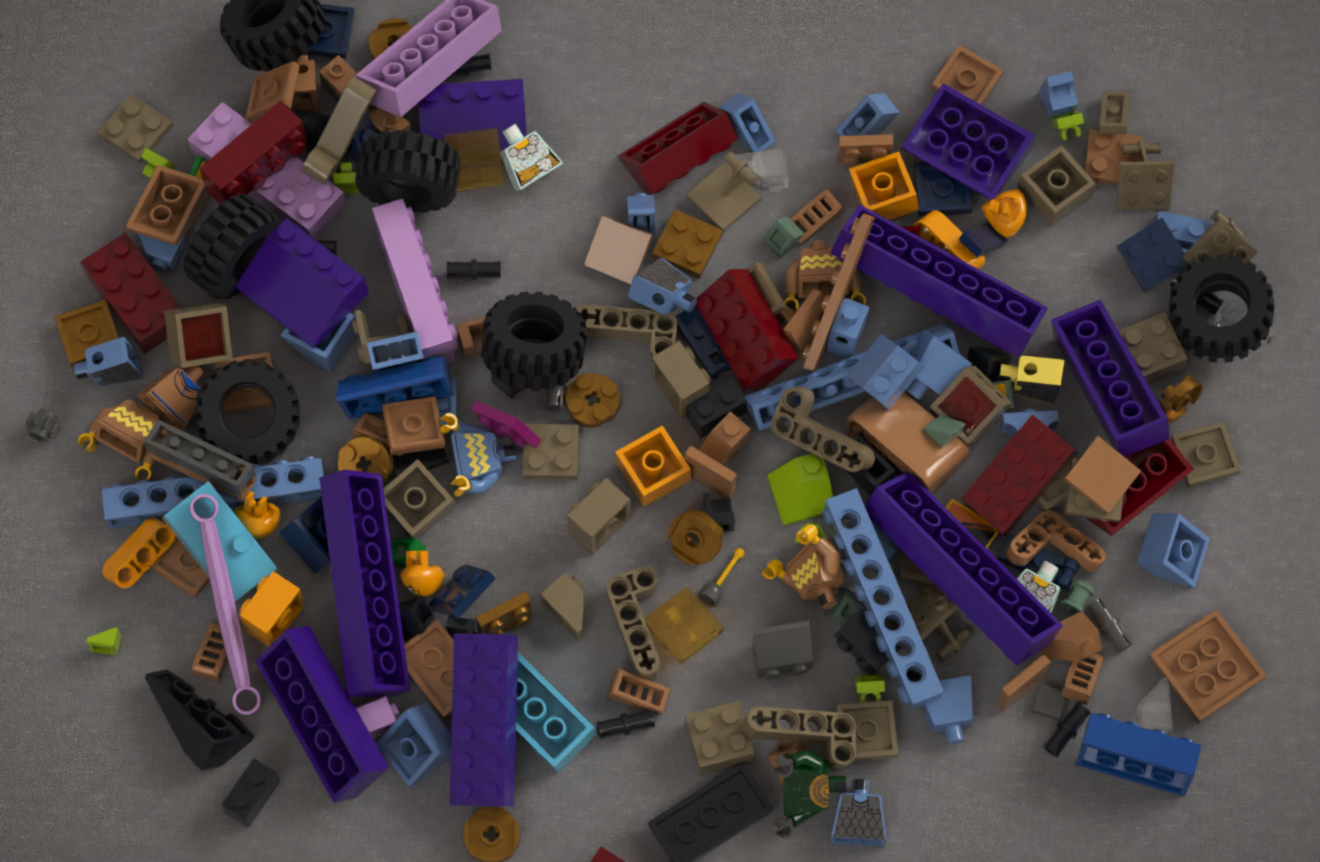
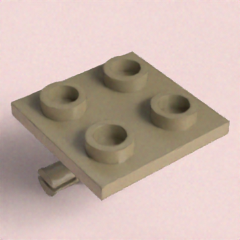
(1144, 183)
(726, 192)
(1221, 238)
(362, 329)
(929, 611)

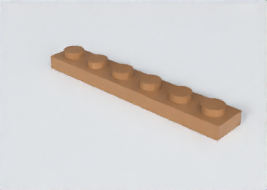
(841, 280)

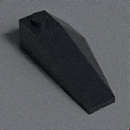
(201, 729)

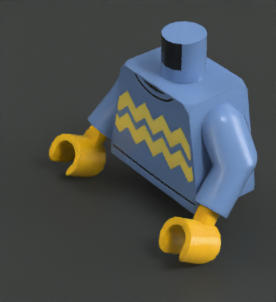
(475, 456)

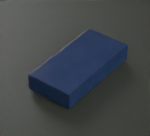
(982, 239)

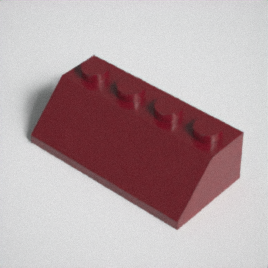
(679, 147)
(1160, 469)

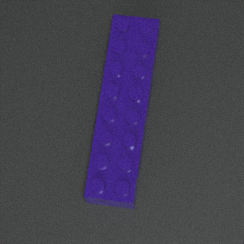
(944, 283)
(962, 568)
(364, 584)

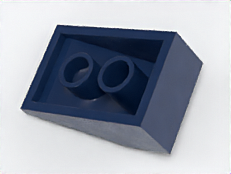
(309, 536)

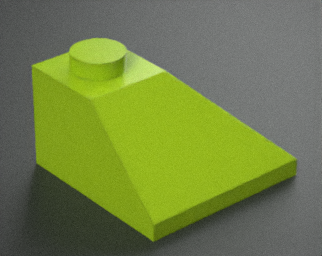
(800, 488)

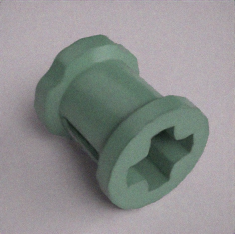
(1077, 597)

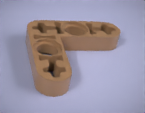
(1055, 534)

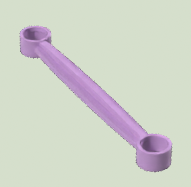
(225, 604)

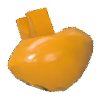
(1006, 212)
(258, 517)
(420, 577)

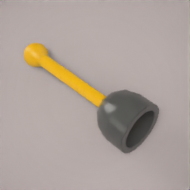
(712, 592)

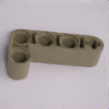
(339, 131)
(624, 331)
(823, 435)
(637, 627)
(799, 731)

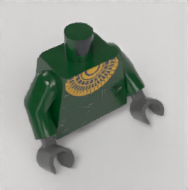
(804, 788)

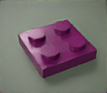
(505, 425)

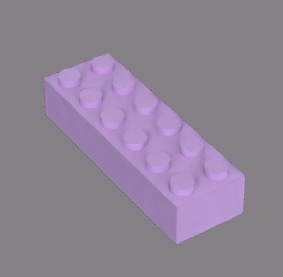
(430, 53)
(286, 193)
(414, 279)

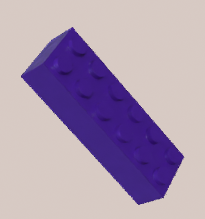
(1110, 379)
(321, 714)
(484, 720)

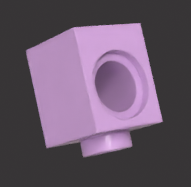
(378, 716)

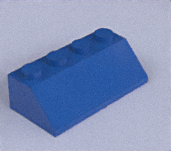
(408, 381)
(1138, 754)

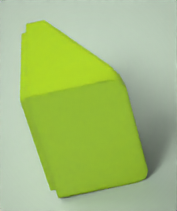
(105, 642)

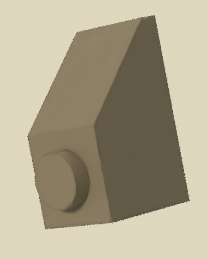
(566, 602)

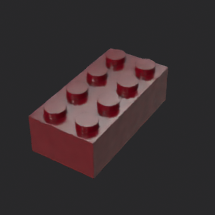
(255, 154)
(131, 290)
(745, 329)
(1019, 475)

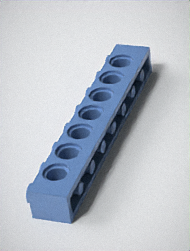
(830, 382)
(282, 492)
(850, 506)

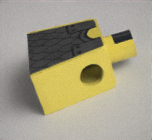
(1035, 377)

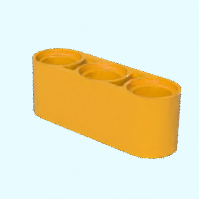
(944, 234)
(126, 555)

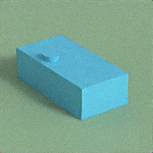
(243, 555)
(548, 719)

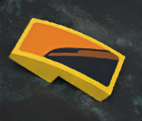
(974, 523)

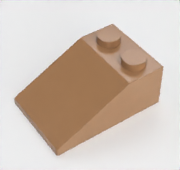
(169, 206)

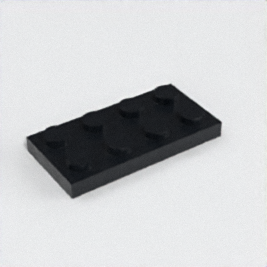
(711, 816)

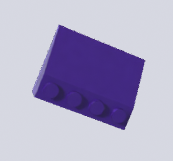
(473, 107)
(968, 142)
(302, 284)

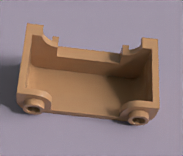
(903, 442)

